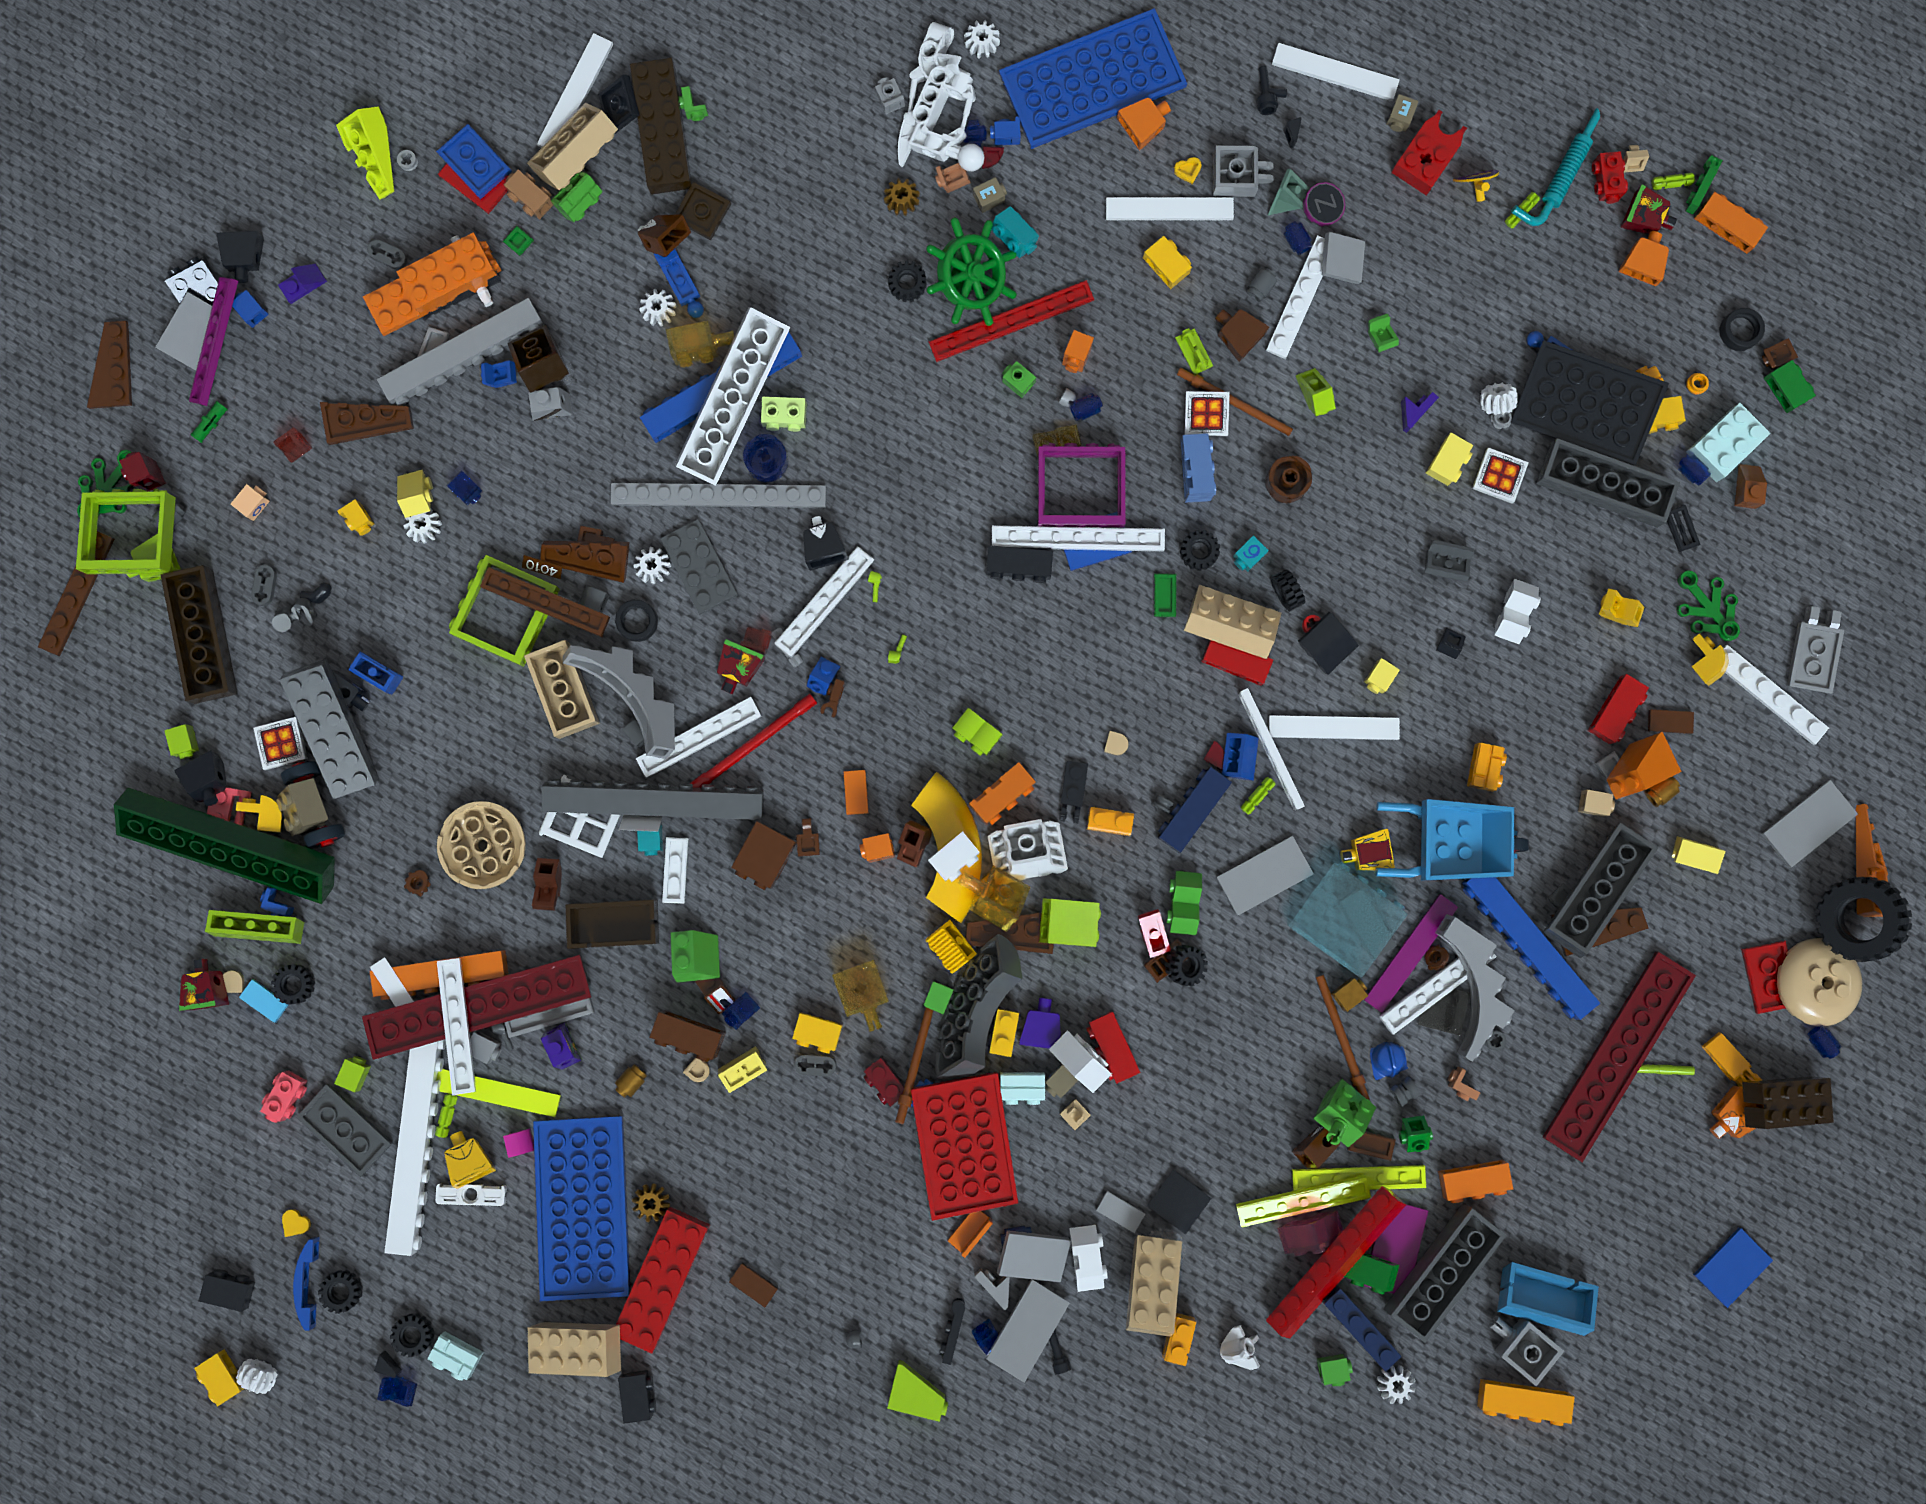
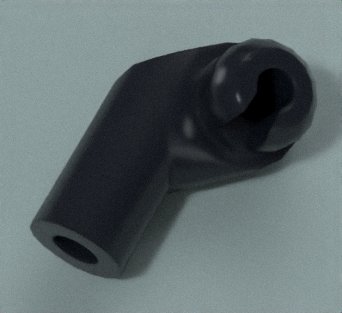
(319, 594)

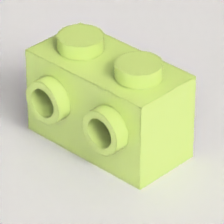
(783, 413)

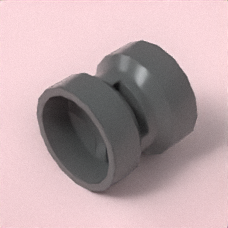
(1405, 1091)

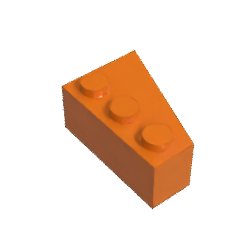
(1003, 794)

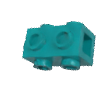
(1015, 232)

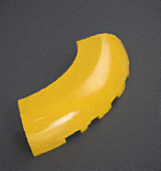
(947, 817)

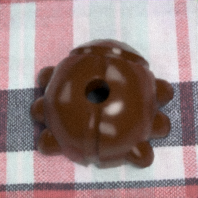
(413, 880)
(1438, 952)

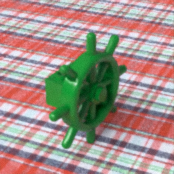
(962, 270)

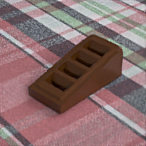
(1151, 970)

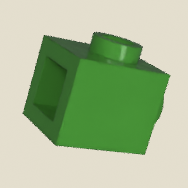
(1018, 379)
(1334, 1370)

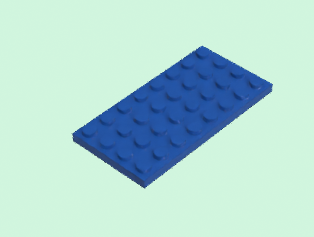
(1092, 78)
(581, 1208)

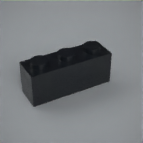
(1019, 563)

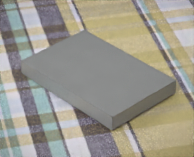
(186, 331)
(1033, 1256)

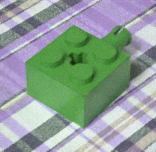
(1344, 1114)

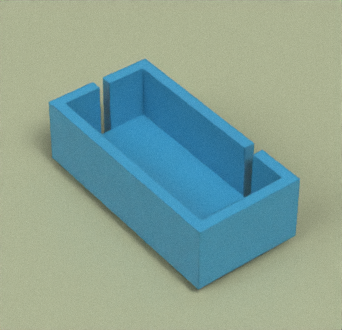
(1546, 1300)

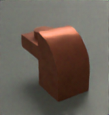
(913, 840)
(548, 883)

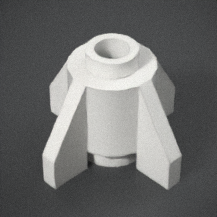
(1238, 1349)

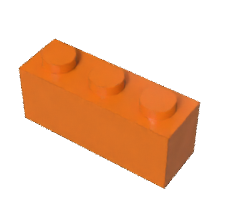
(1731, 222)
(877, 848)
(1475, 1181)

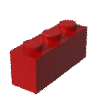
(1237, 662)
(1618, 709)
(1113, 1047)

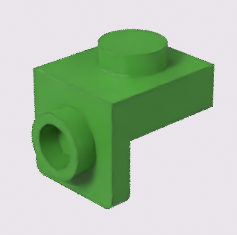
(692, 112)
(1382, 333)

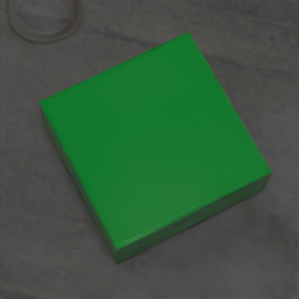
(518, 241)

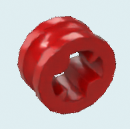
(1304, 625)

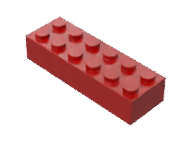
(661, 1279)

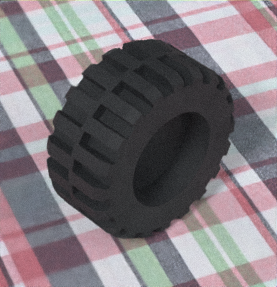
(1885, 897)

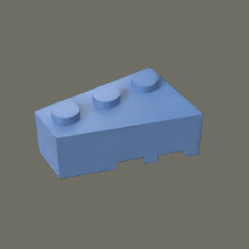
(1197, 467)

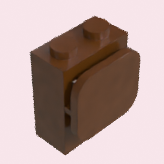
(763, 856)

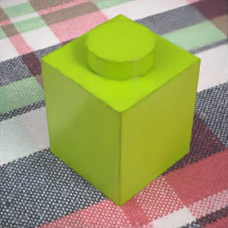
(182, 741)
(352, 1074)

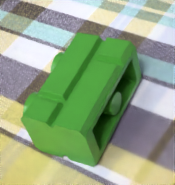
(577, 196)

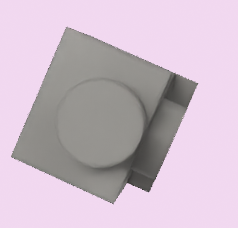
(891, 101)

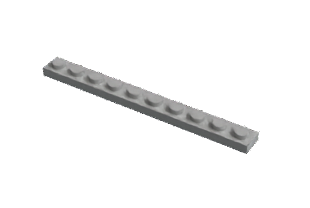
(718, 496)

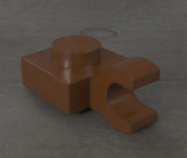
(592, 534)
(835, 692)
(807, 842)

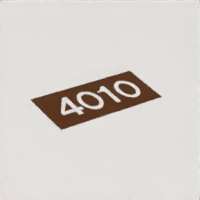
(542, 567)

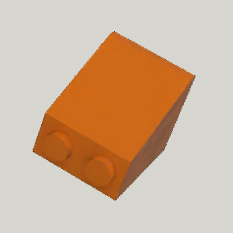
(1643, 766)

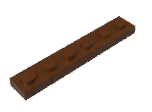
(72, 602)
(545, 602)

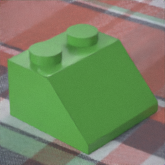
(694, 956)

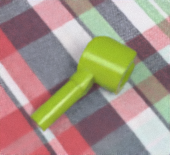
(875, 578)
(894, 656)

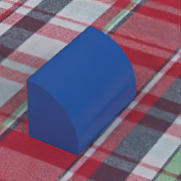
(1240, 756)

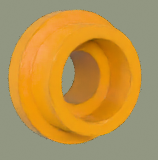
(1704, 383)

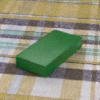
(1164, 595)

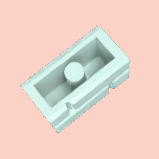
(1022, 1086)
(455, 1356)

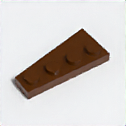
(354, 422)

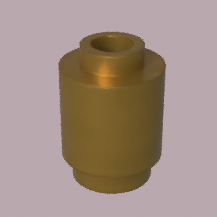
(1663, 791)
(630, 1081)

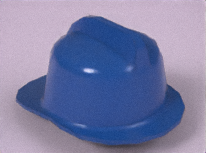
(1387, 1060)

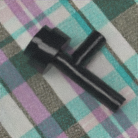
(1268, 101)

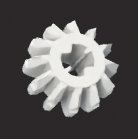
(990, 39)
(654, 315)
(1498, 398)
(422, 533)
(660, 561)
(256, 1376)
(1402, 1377)

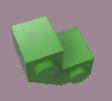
(1186, 895)

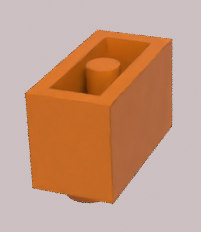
(1077, 351)

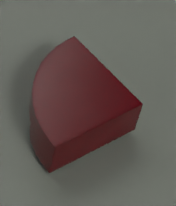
(992, 156)
(1215, 755)

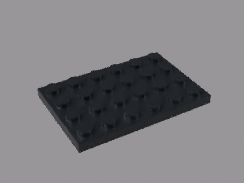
(1589, 403)

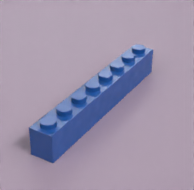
(684, 408)
(1532, 945)

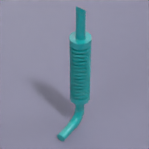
(1564, 175)

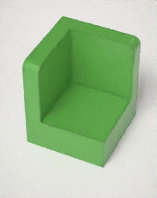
(938, 997)

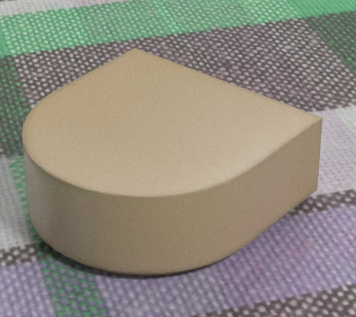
(1116, 743)
(234, 982)
(697, 1070)

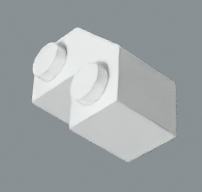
(1514, 620)
(1087, 1258)

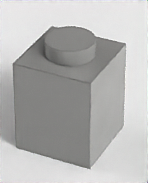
(484, 1047)

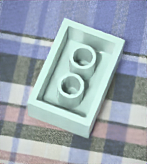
(1729, 441)

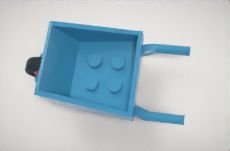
(1461, 840)

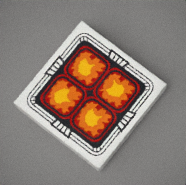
(1207, 413)
(1500, 475)
(280, 743)

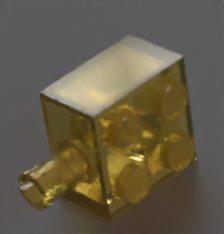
(696, 343)
(997, 896)
(873, 995)

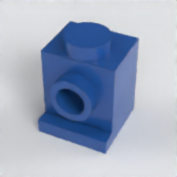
(1006, 132)

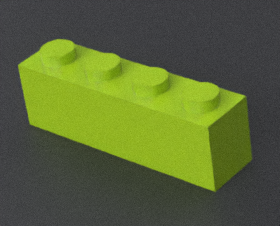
(254, 926)

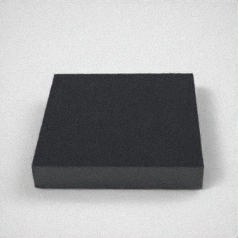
(619, 102)

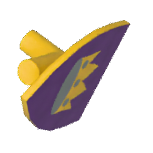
(1478, 178)

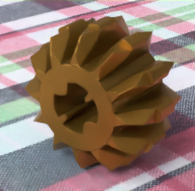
(907, 201)
(648, 1194)

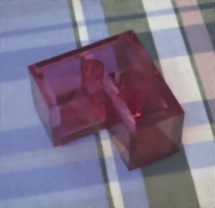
(1311, 1233)

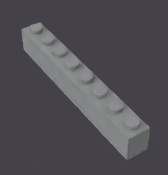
(459, 353)

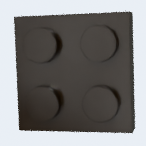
(703, 210)

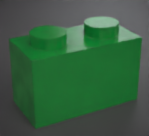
(1790, 386)
(1374, 1272)

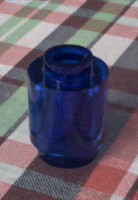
(1298, 237)
(1086, 407)
(1693, 469)
(1824, 1042)

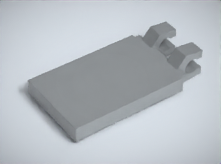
(1816, 652)

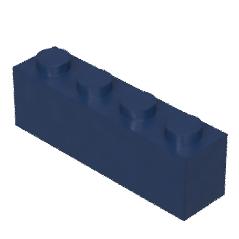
(1194, 810)
(1361, 1328)

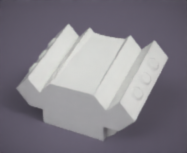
(1028, 849)

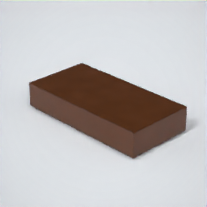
(1671, 721)
(1374, 1146)
(753, 1285)

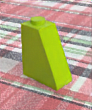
(915, 1394)

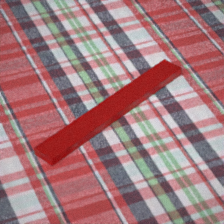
(1011, 321)

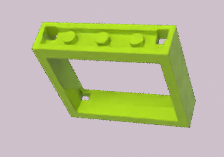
(88, 531)
(465, 605)

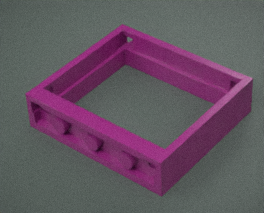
(1091, 450)

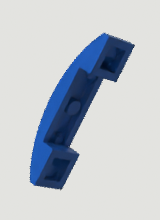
(305, 1311)

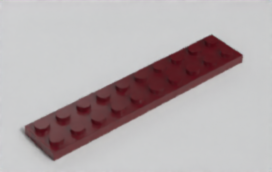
(486, 1004)
(1619, 1056)

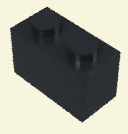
(227, 1290)
(636, 1396)

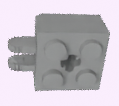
(1246, 178)

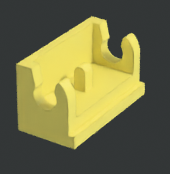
(1698, 855)
(742, 1069)

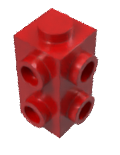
(1610, 177)

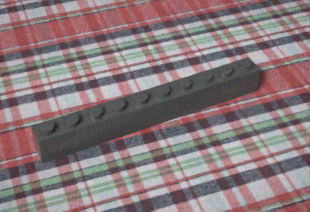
(652, 799)

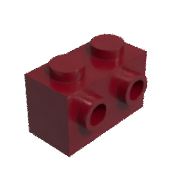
(141, 471)
(885, 1080)

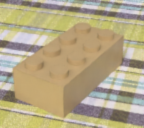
(572, 146)
(1233, 621)
(561, 691)
(1154, 1285)
(574, 1349)

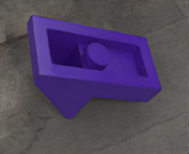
(304, 280)
(1412, 413)

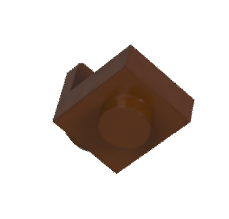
(1779, 354)

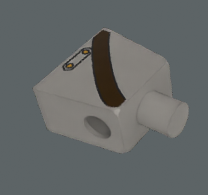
(548, 403)

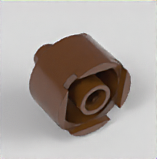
(1287, 467)

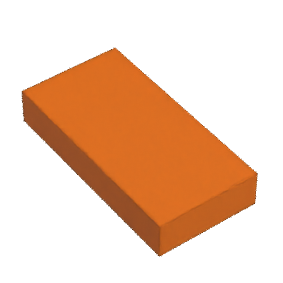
(856, 792)

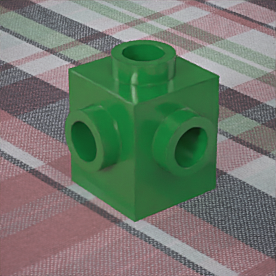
(1415, 1134)

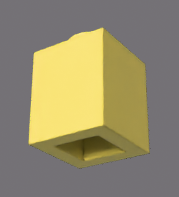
(1381, 676)

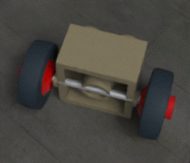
(304, 806)

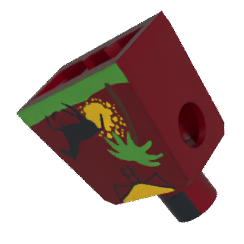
(1648, 212)
(738, 665)
(202, 988)

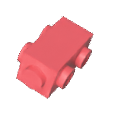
(280, 1102)

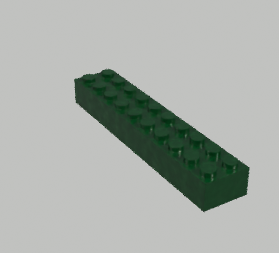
(224, 845)

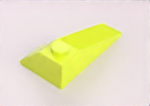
(368, 137)

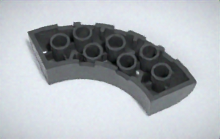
(973, 1009)

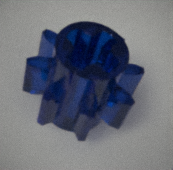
(975, 133)

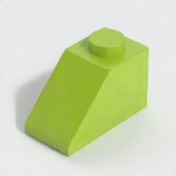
(1316, 392)

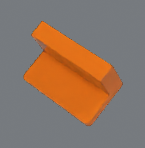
(970, 1232)

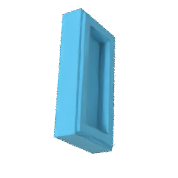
(263, 1000)

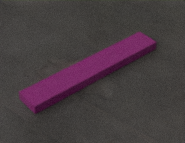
(213, 340)
(1409, 954)

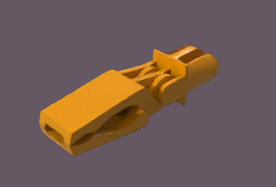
(1730, 1061)

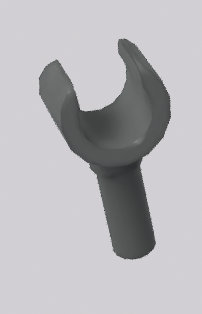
(500, 1029)

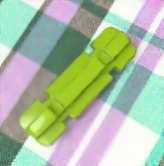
(1673, 181)
(1531, 200)
(1258, 795)
(446, 1115)

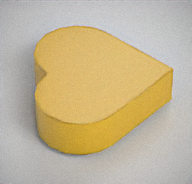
(1188, 169)
(295, 1223)

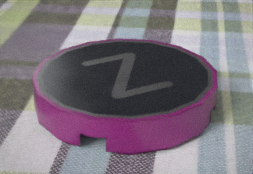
(1324, 204)

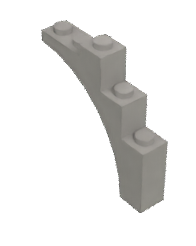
(637, 690)
(1484, 983)

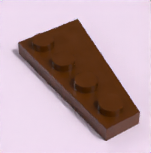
(112, 370)
(593, 558)
(1622, 924)
(1022, 934)

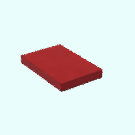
(487, 203)
(1762, 970)

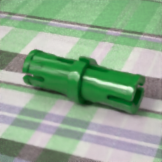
(217, 410)

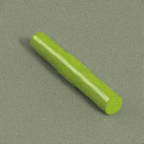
(1667, 1069)

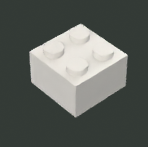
(954, 857)
(1081, 1060)

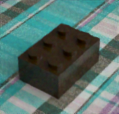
(538, 359)

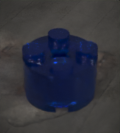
(760, 447)

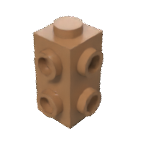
(522, 188)

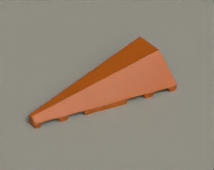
(1868, 860)

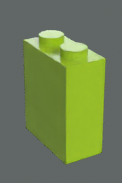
(1069, 922)

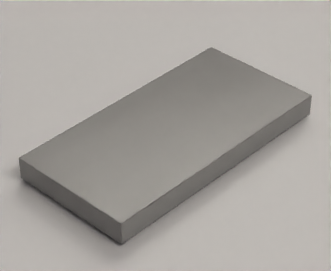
(1809, 823)
(1264, 875)
(549, 1017)
(1027, 1330)

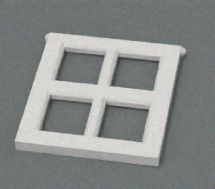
(572, 839)

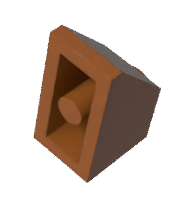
(1750, 487)

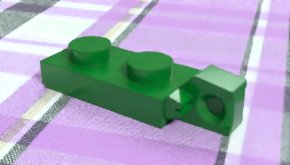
(1703, 183)

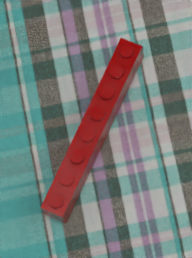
(1335, 1262)

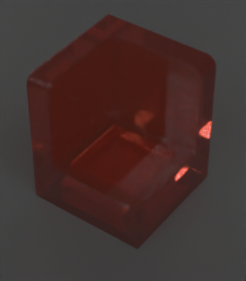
(293, 444)
(757, 640)

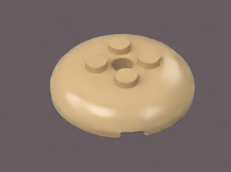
(460, 841)
(1802, 989)

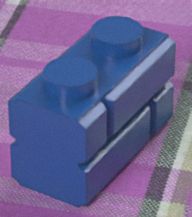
(375, 673)

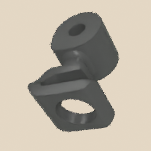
(285, 616)

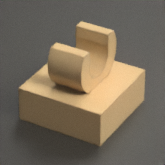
(1635, 159)
(1075, 1114)

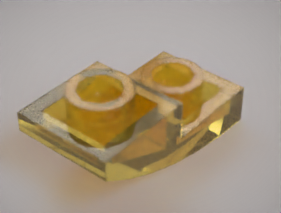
(1059, 436)

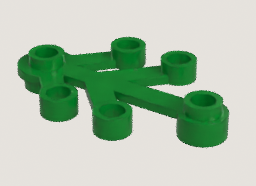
(105, 486)
(1710, 608)

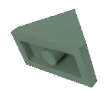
(1290, 194)

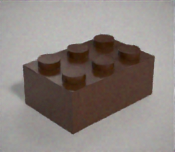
(687, 1035)

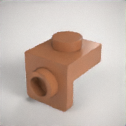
(952, 177)
(1463, 1091)

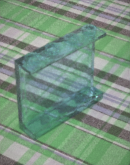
(1348, 919)

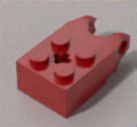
(1433, 149)

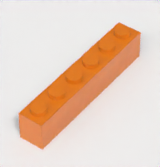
(425, 974)

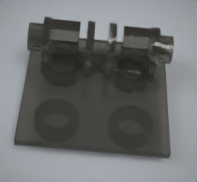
(1447, 1013)

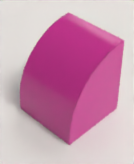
(519, 1142)

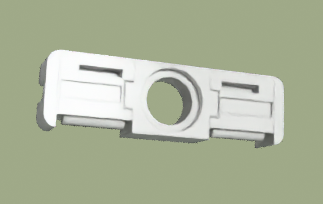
(485, 1195)

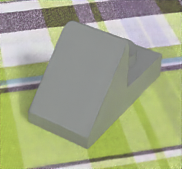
(998, 1291)

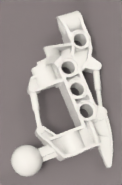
(957, 85)

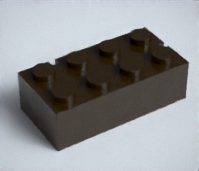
(612, 924)
(1788, 1102)

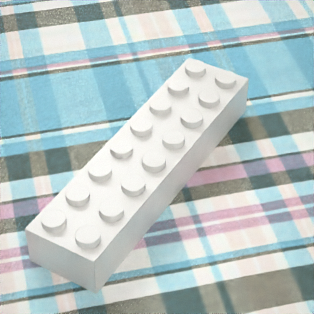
(732, 396)

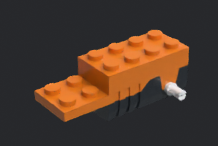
(435, 284)

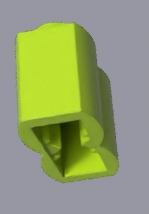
(977, 732)

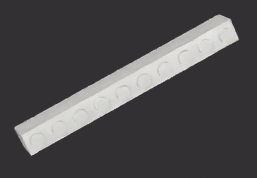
(414, 1149)

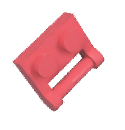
(223, 807)

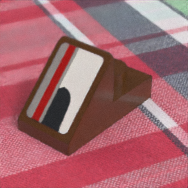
(716, 994)

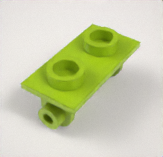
(1194, 351)

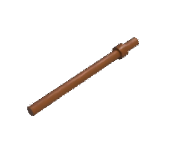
(1197, 381)
(1357, 1079)
(905, 1099)

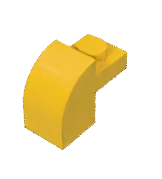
(1621, 609)
(1714, 663)
(269, 814)

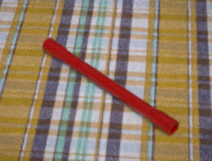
(798, 709)

